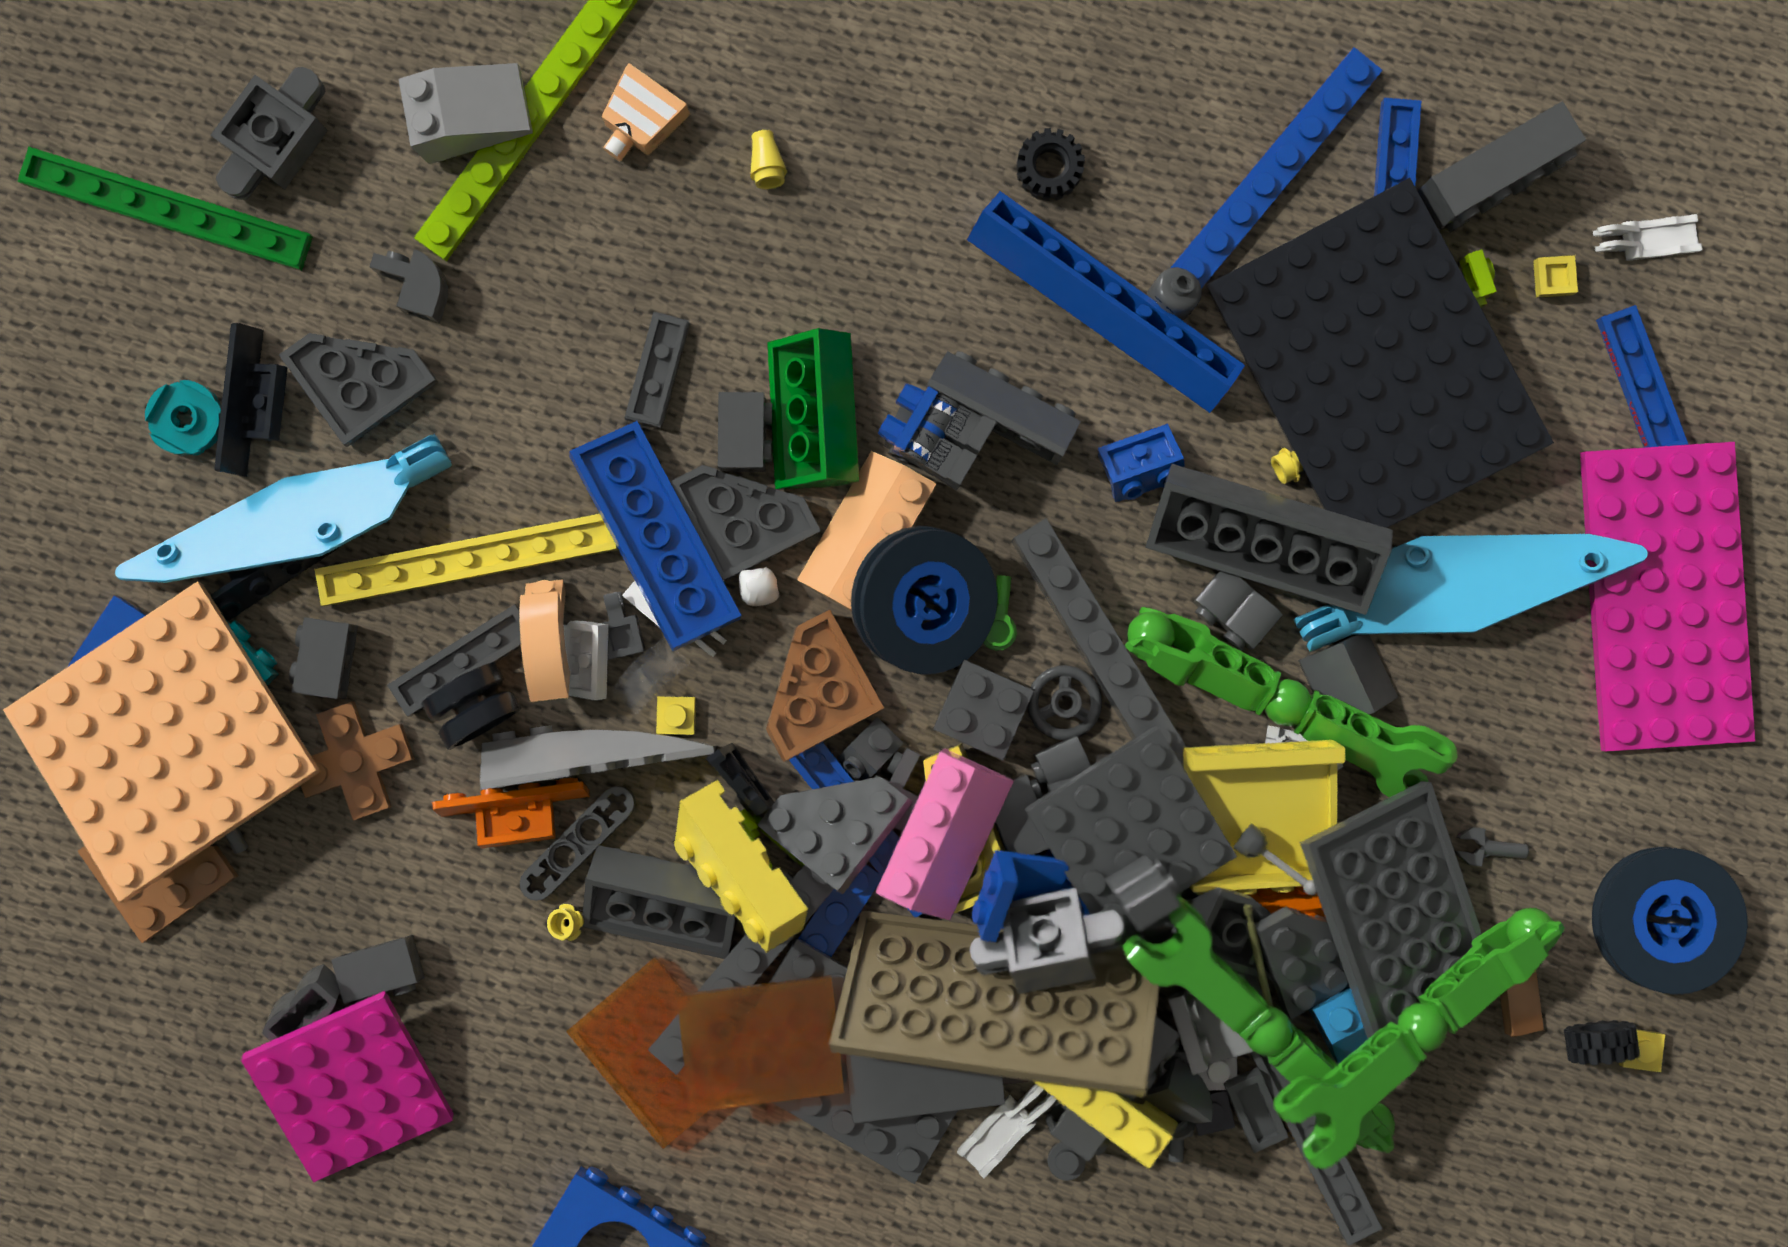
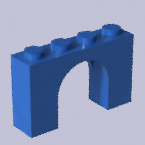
(594, 1201)

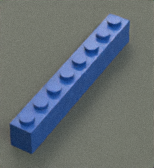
(1105, 302)

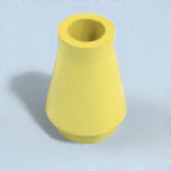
(766, 162)

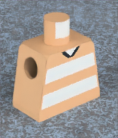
(641, 114)

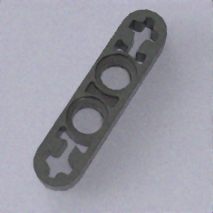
(574, 839)

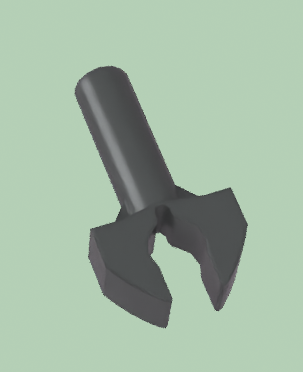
(1489, 847)

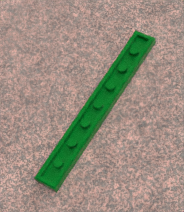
(165, 208)

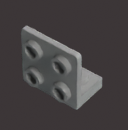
(1203, 1033)

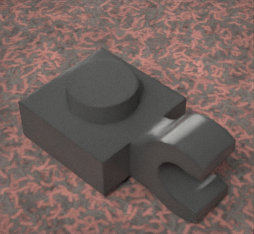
(623, 631)

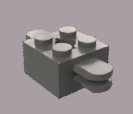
(260, 120)
(1046, 924)

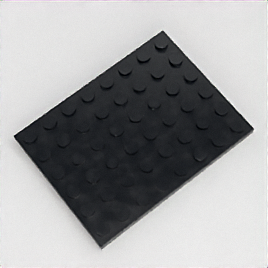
(1379, 361)

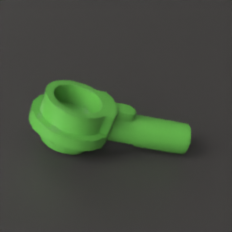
(1003, 628)

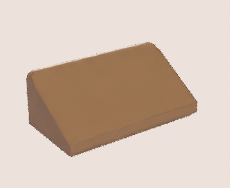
(1522, 1008)

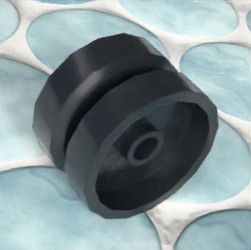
(469, 702)

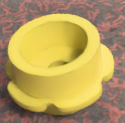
(1286, 466)
(557, 926)

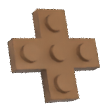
(356, 760)

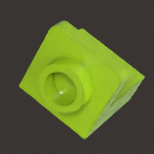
(1479, 275)

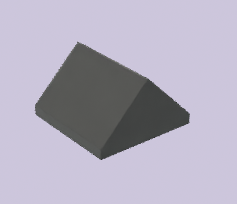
(1350, 673)

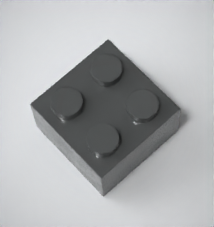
(983, 709)

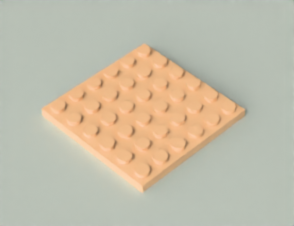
(161, 741)

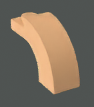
(543, 640)

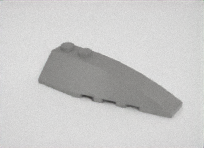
(571, 753)

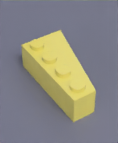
(737, 868)

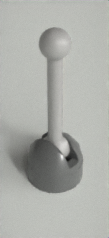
(1253, 844)

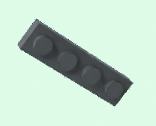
(479, 647)

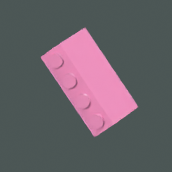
(944, 835)

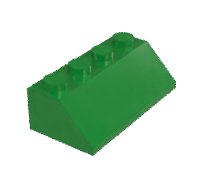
(813, 410)

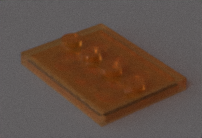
(759, 1043)
(617, 1044)

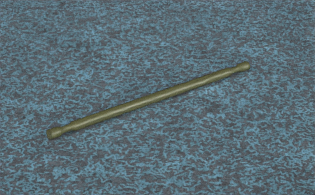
(1257, 955)

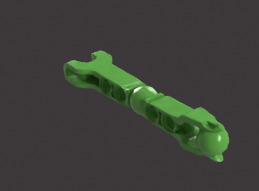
(1205, 662)
(1266, 1030)
(1341, 1098)

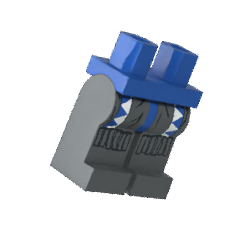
(939, 434)

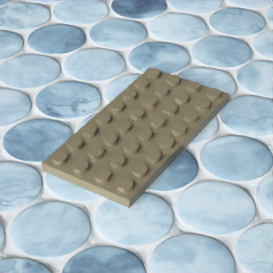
(923, 1002)

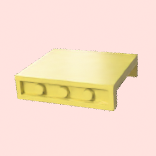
(1276, 787)

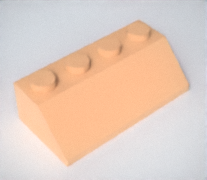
(879, 504)

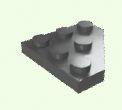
(356, 381)
(742, 518)
(836, 826)
(1300, 959)

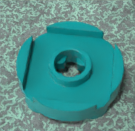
(163, 421)

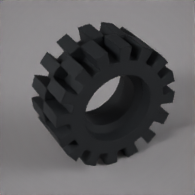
(1056, 143)
(1602, 1042)

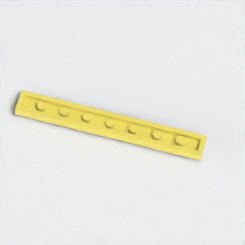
(463, 560)

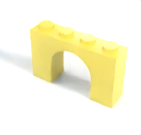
(1133, 1127)

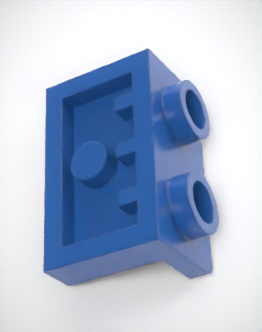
(1140, 462)

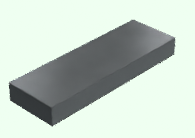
(657, 370)

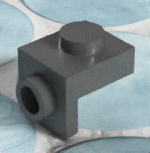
(870, 750)

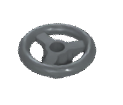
(1065, 674)

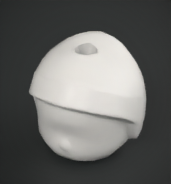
(758, 587)

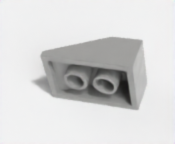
(464, 109)

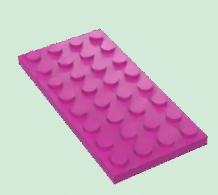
(1676, 624)

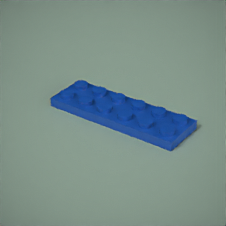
(655, 535)

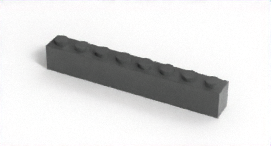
(1093, 634)

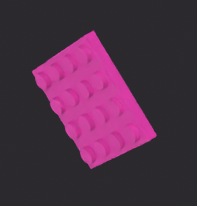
(348, 1086)

